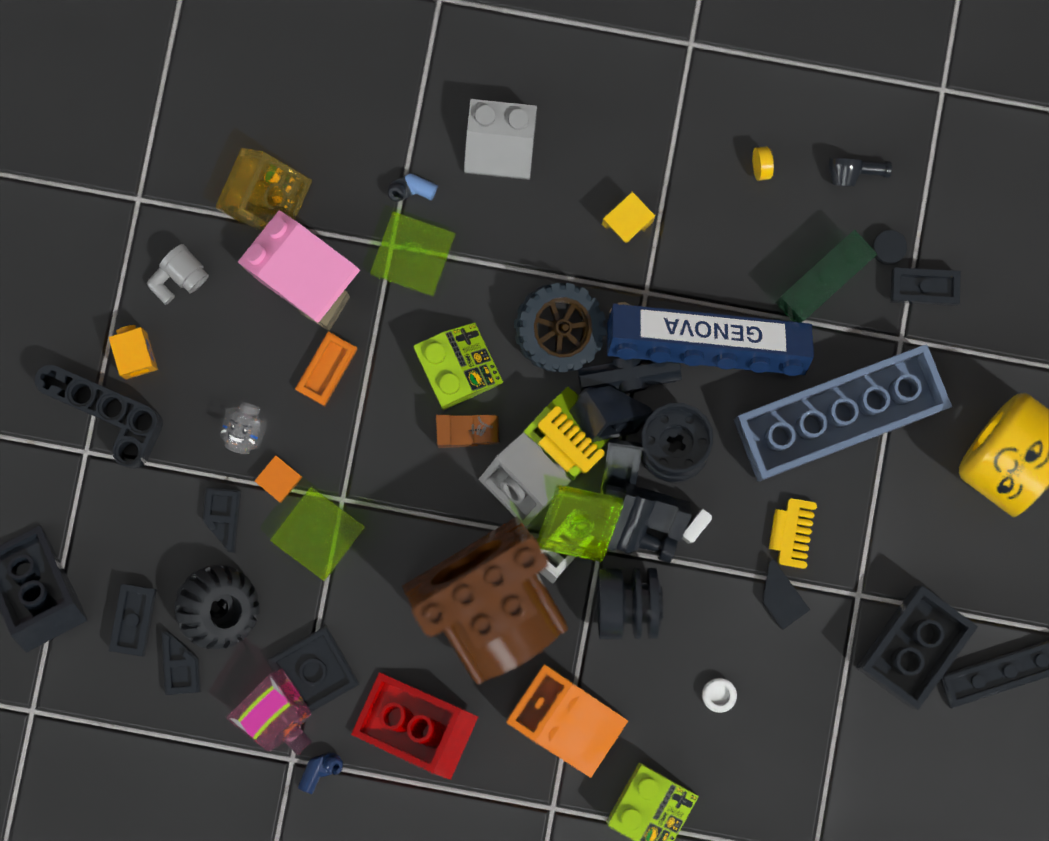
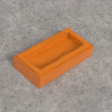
(326, 368)

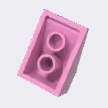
(298, 266)

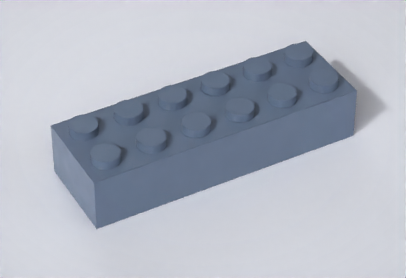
(842, 412)

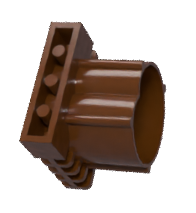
(489, 602)

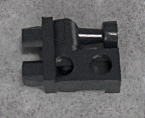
(648, 509)

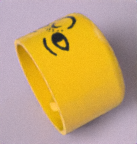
(1011, 455)

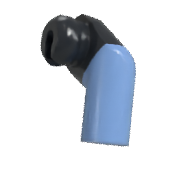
(410, 185)

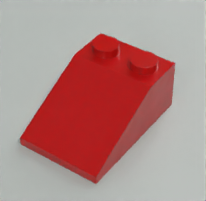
(414, 726)

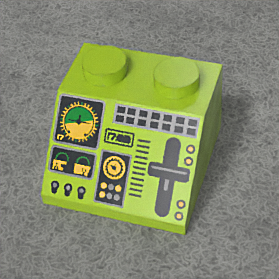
(457, 365)
(651, 807)

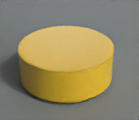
(763, 163)

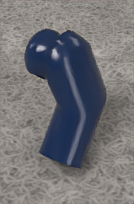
(319, 767)

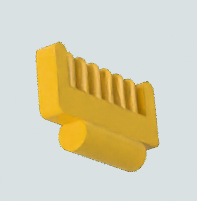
(561, 447)
(785, 529)

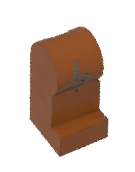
(467, 430)

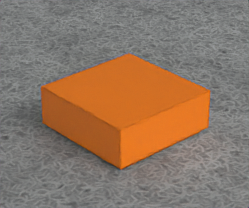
(278, 479)

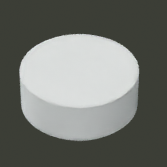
(719, 695)

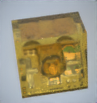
(261, 188)

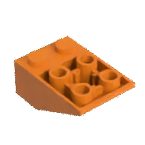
(566, 721)

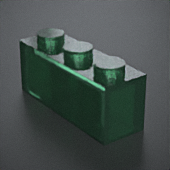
(826, 277)

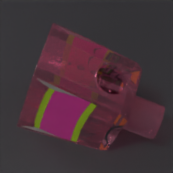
(273, 714)

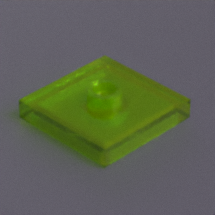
(413, 254)
(580, 523)
(317, 534)

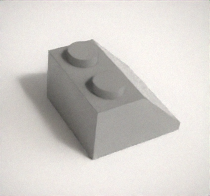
(500, 139)
(524, 478)

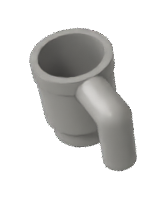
(182, 268)

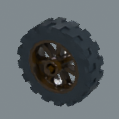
(591, 322)

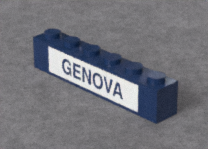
(709, 339)

